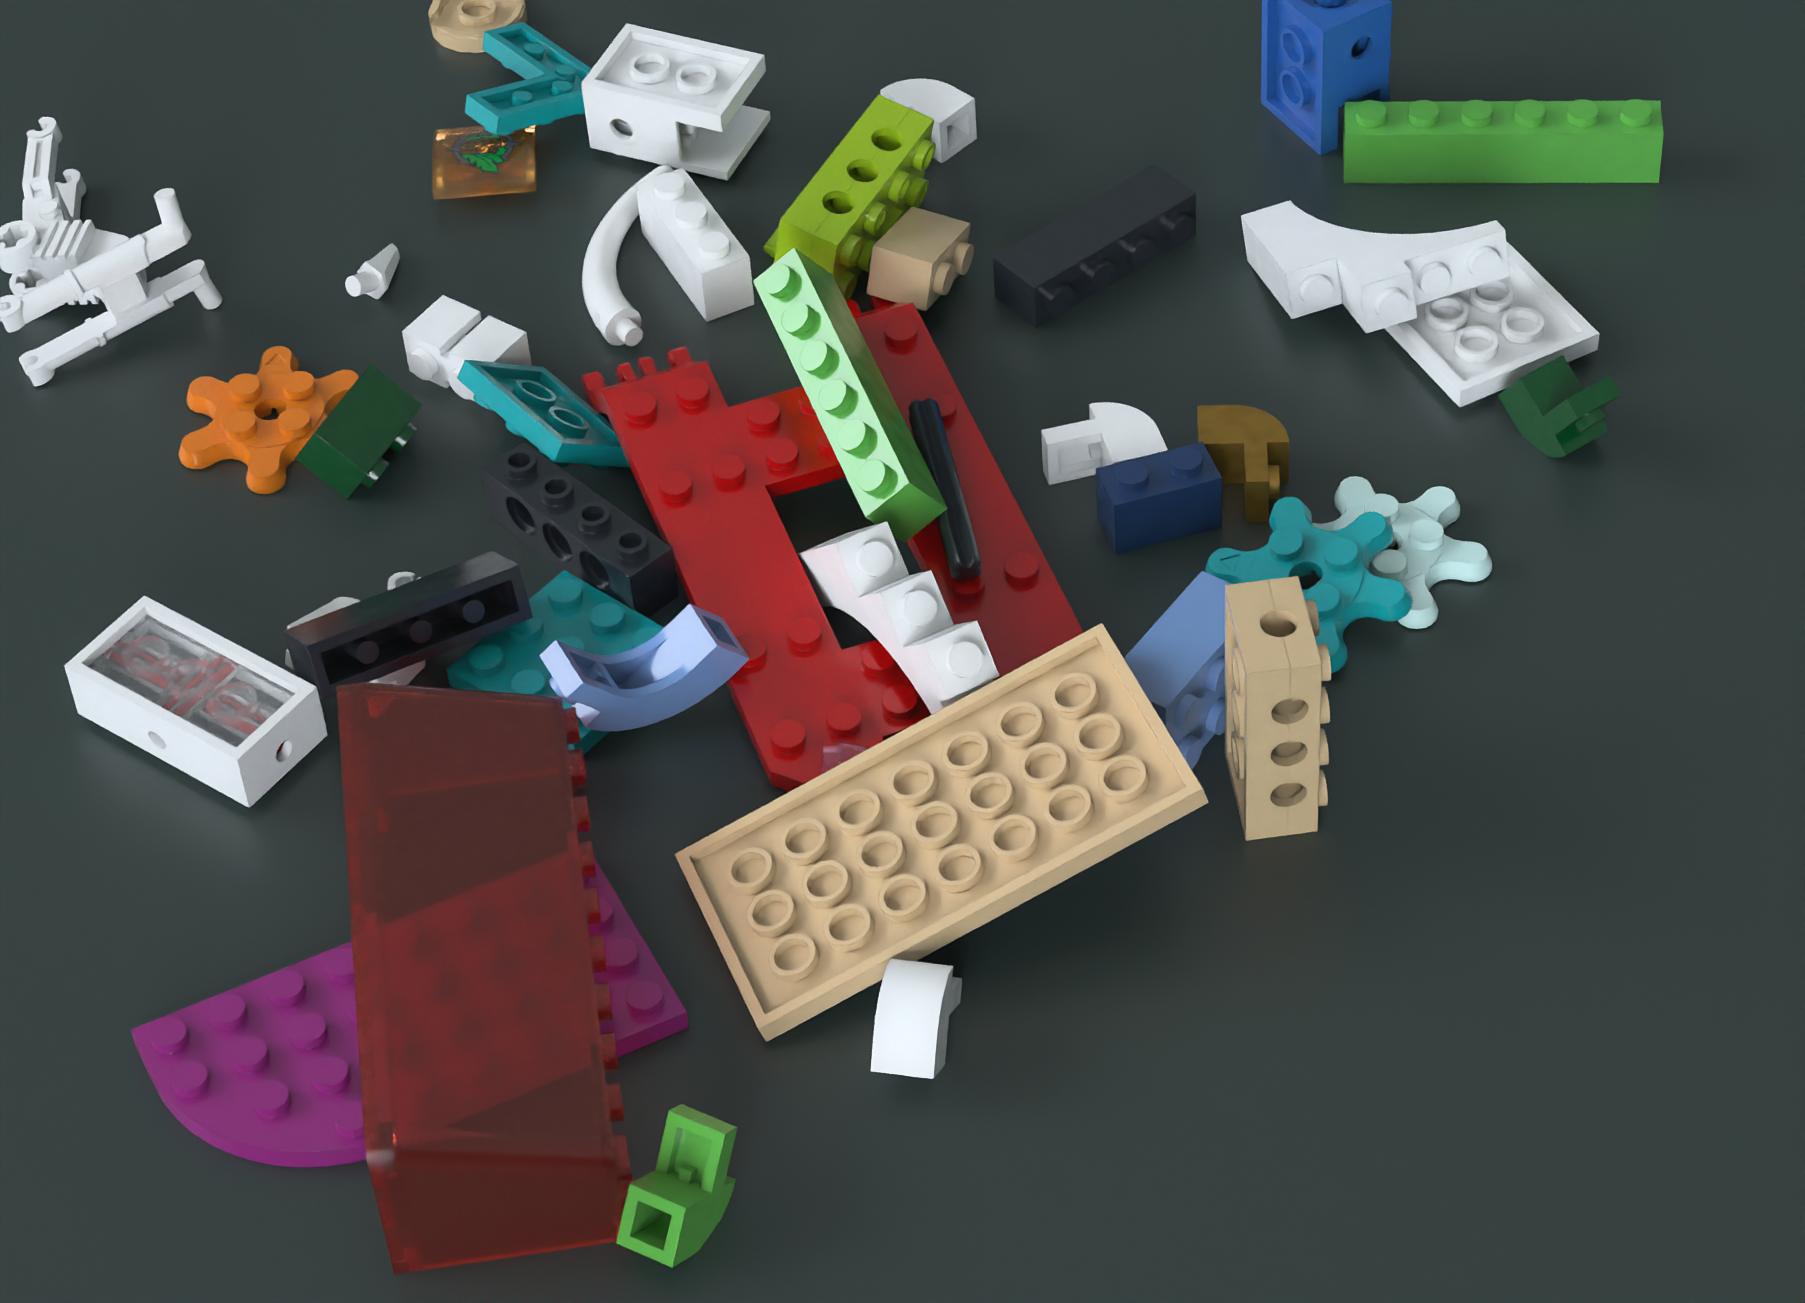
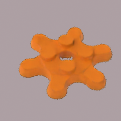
(238, 413)

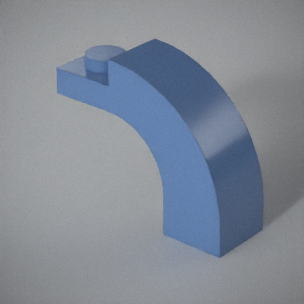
(650, 681)

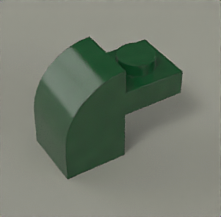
(1556, 410)

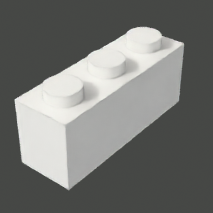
(695, 244)

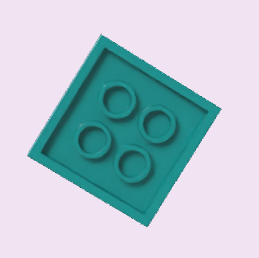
(562, 612)

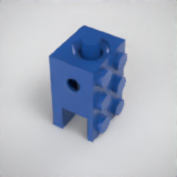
(1320, 58)

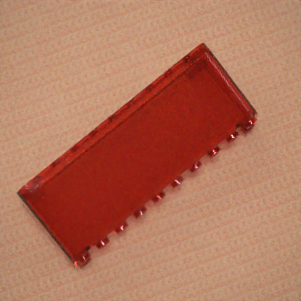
(478, 976)

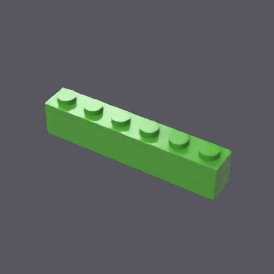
(1502, 141)
(849, 395)

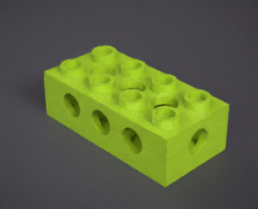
(860, 191)

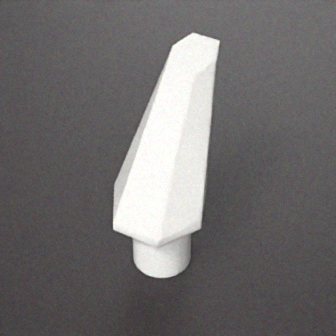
(374, 274)

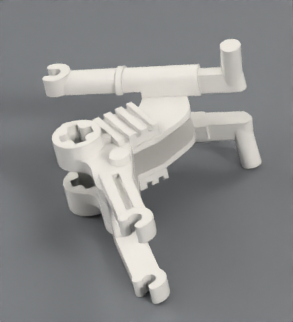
(65, 261)

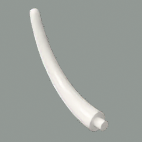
(604, 300)

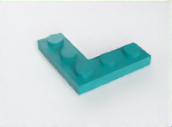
(550, 86)

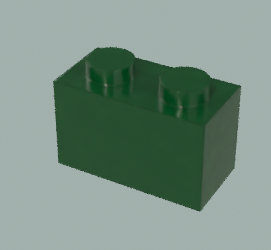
(359, 431)

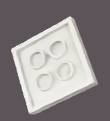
(1494, 333)

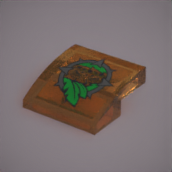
(482, 163)

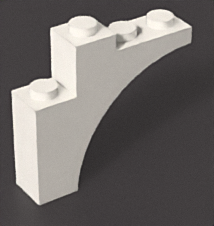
(1373, 274)

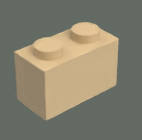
(919, 258)

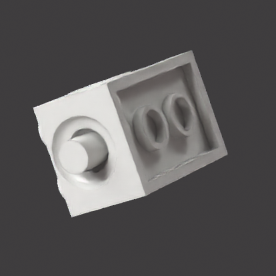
(674, 101)

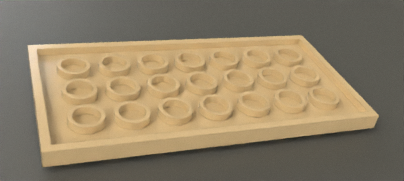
(938, 830)

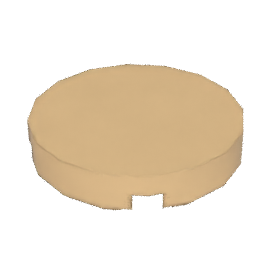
(462, 23)

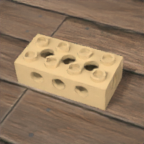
(1275, 707)

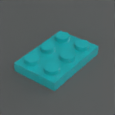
(544, 413)

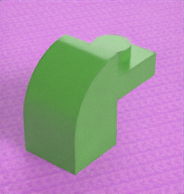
(686, 1195)

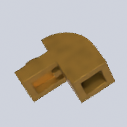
(1247, 449)

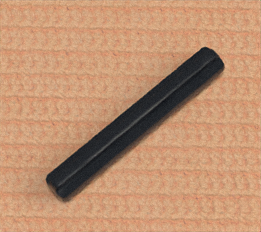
(953, 523)

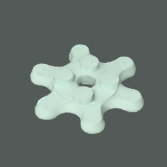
(1423, 549)

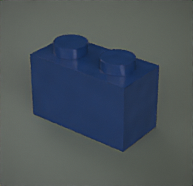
(1159, 497)

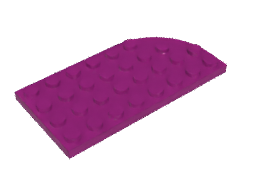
(278, 1058)

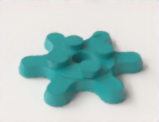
(1336, 556)

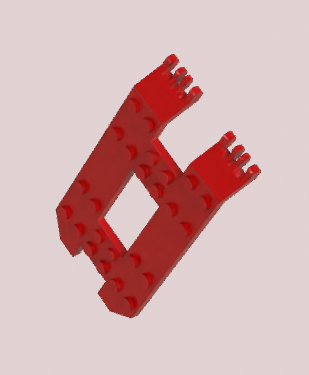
(710, 493)

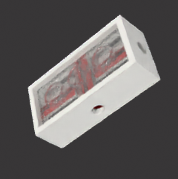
(196, 700)

